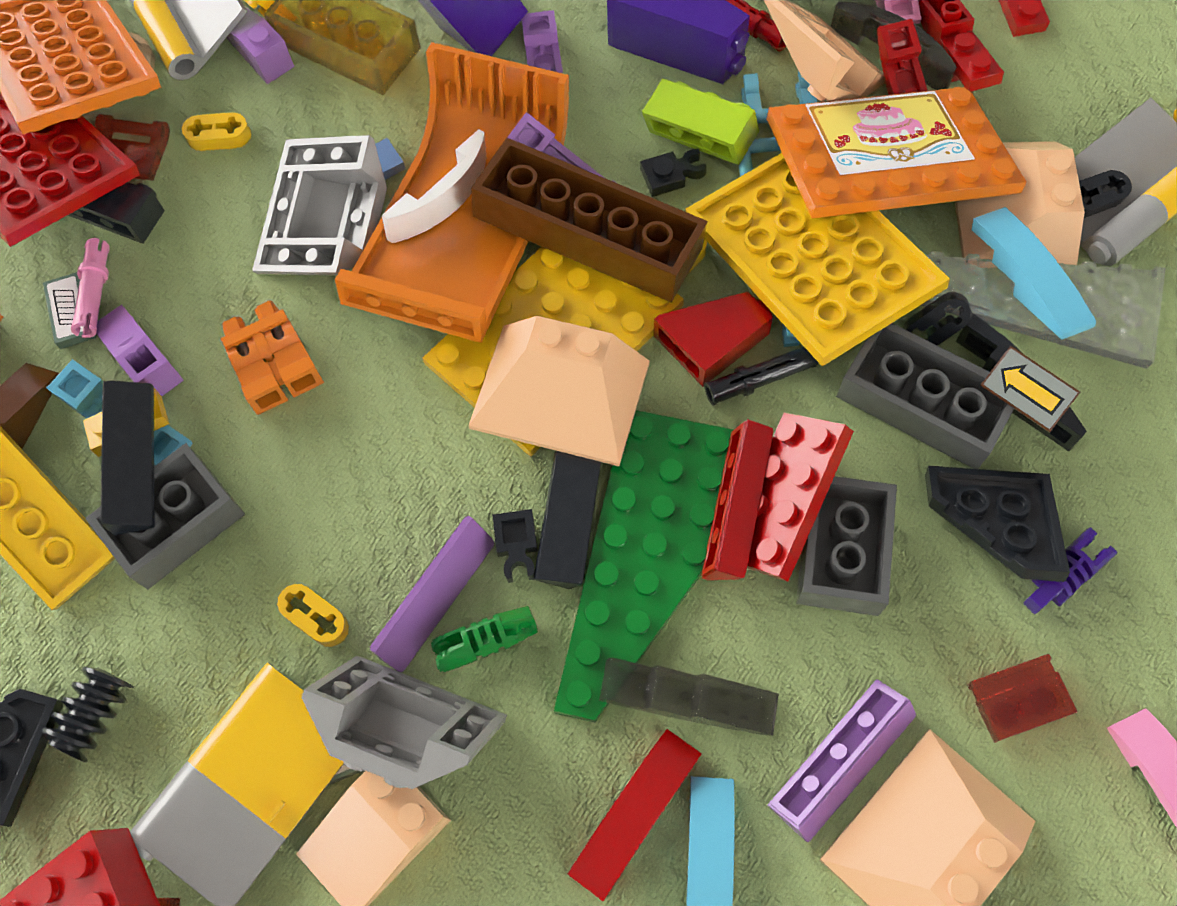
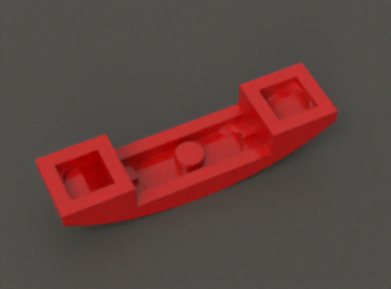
(899, 57)
(634, 814)

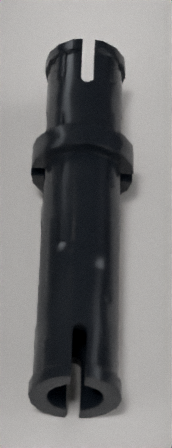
(745, 379)

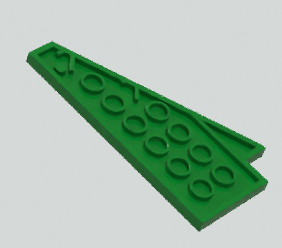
(644, 550)

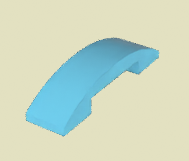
(83, 393)
(711, 842)

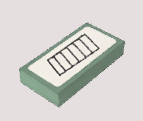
(61, 304)

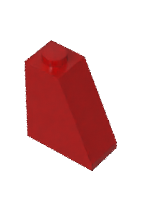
(713, 333)

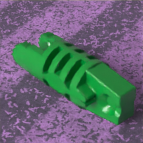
(483, 638)

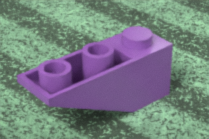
(136, 351)

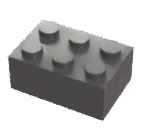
(188, 515)
(850, 549)

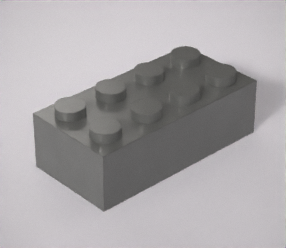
(926, 394)

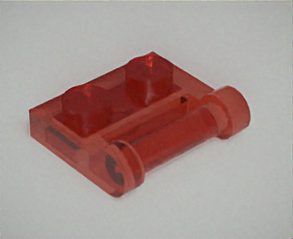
(145, 155)

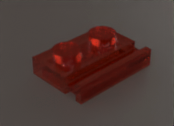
(1021, 698)

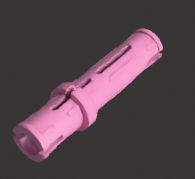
(92, 276)

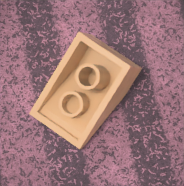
(370, 838)

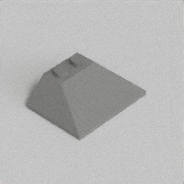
(322, 206)
(397, 723)

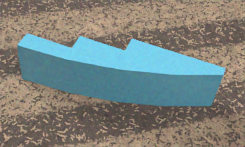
(1037, 275)

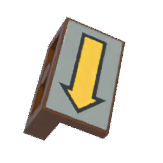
(1030, 389)

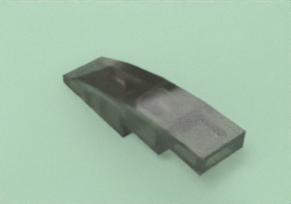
(689, 696)

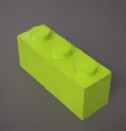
(701, 120)

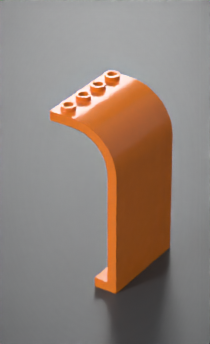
(463, 265)

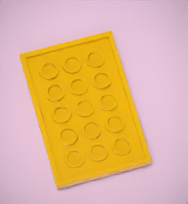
(821, 276)
(556, 290)

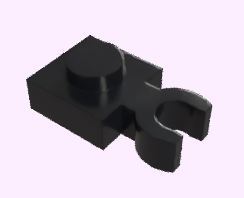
(668, 173)
(515, 538)

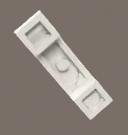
(413, 216)

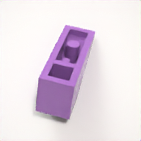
(261, 46)

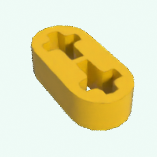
(216, 131)
(318, 608)

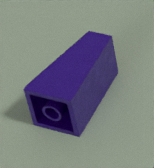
(476, 24)
(687, 35)

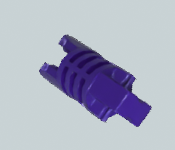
(1080, 568)

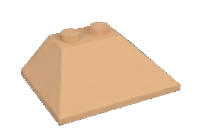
(823, 55)
(1047, 206)
(561, 389)
(930, 834)

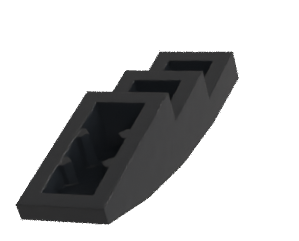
(990, 347)

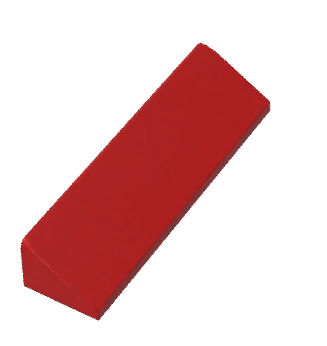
(738, 502)

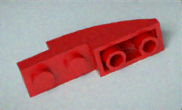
(953, 29)

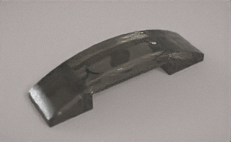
(861, 20)

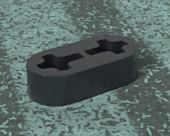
(1100, 200)
(935, 312)

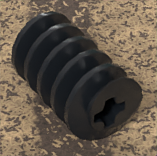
(85, 712)

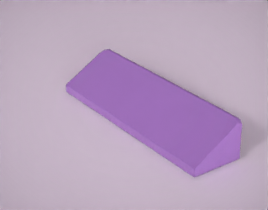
(432, 595)
(842, 759)

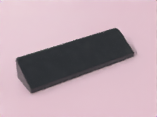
(127, 457)
(567, 521)

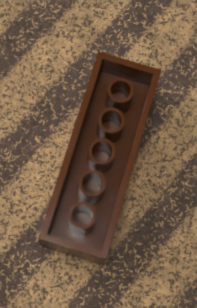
(588, 219)

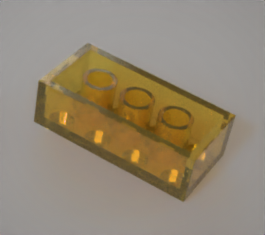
(348, 37)

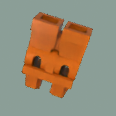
(268, 357)

